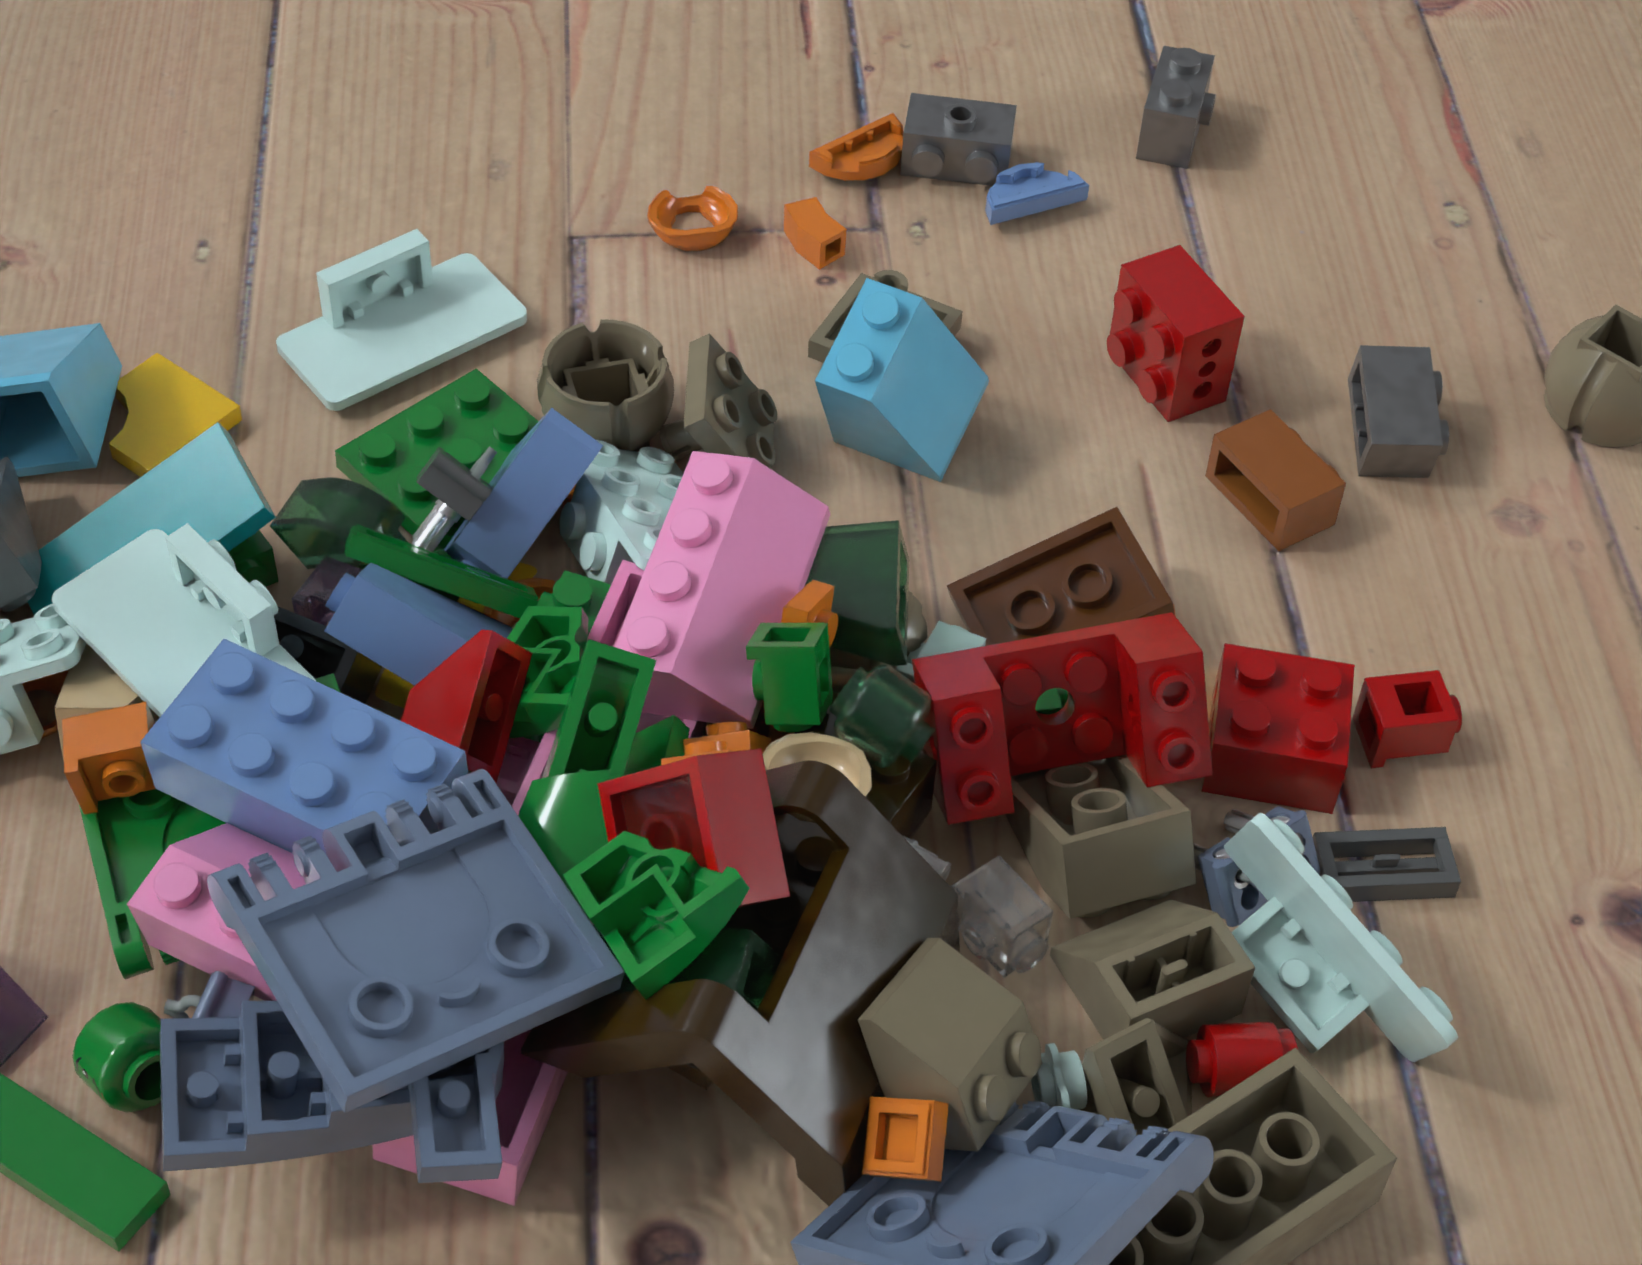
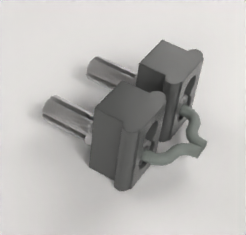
(458, 493)

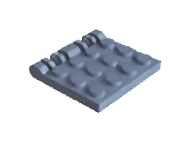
(416, 939)
(1036, 1193)

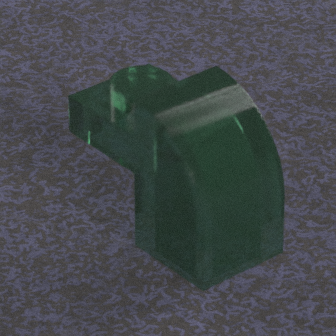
(321, 515)

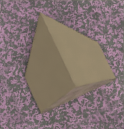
(1139, 1076)

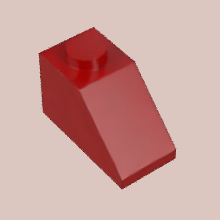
(473, 699)

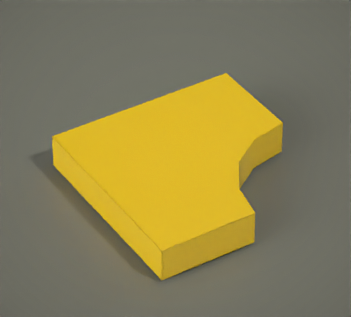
(165, 413)

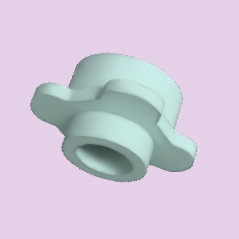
(1060, 1079)

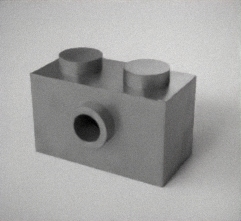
(1176, 107)
(957, 139)
(1396, 411)

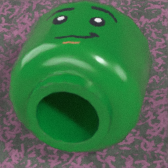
(121, 1056)

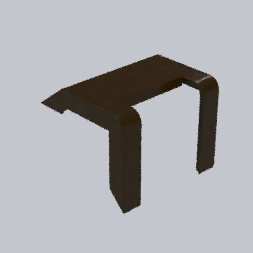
(802, 1054)

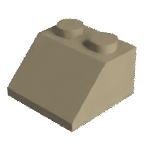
(952, 1039)

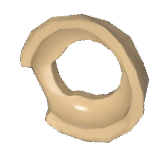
(824, 749)

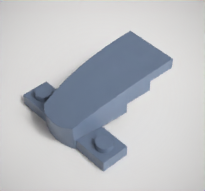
(254, 1096)

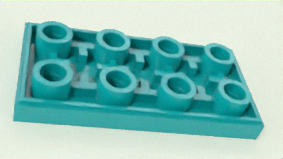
(196, 485)

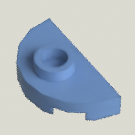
(1031, 190)

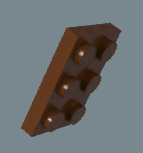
(1063, 584)

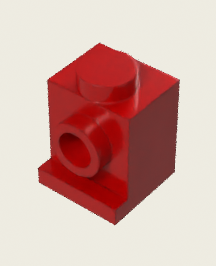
(1406, 716)

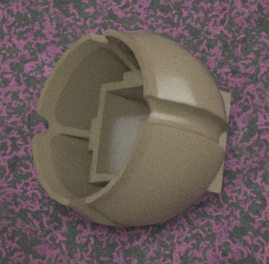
(1597, 379)
(608, 382)

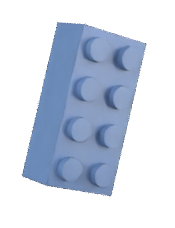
(289, 751)

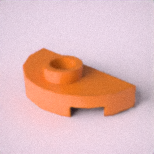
(861, 153)

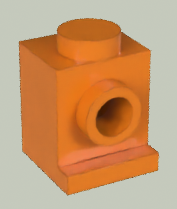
(106, 754)

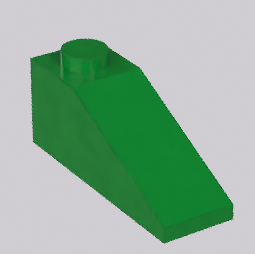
(601, 712)

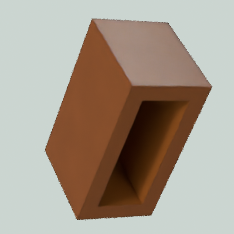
(1275, 479)

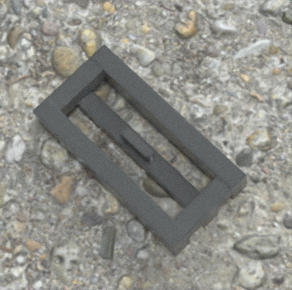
(1388, 875)

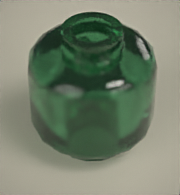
(883, 715)

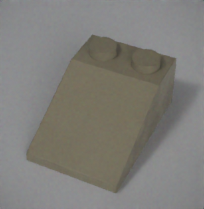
(1101, 835)

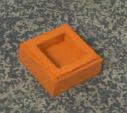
(905, 1138)

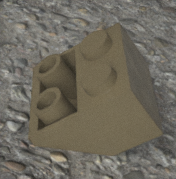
(1160, 966)

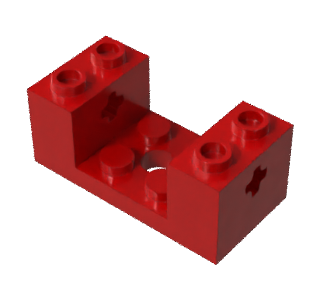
(1130, 693)

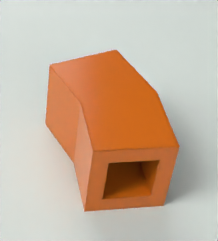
(814, 232)

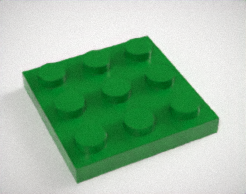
(459, 419)

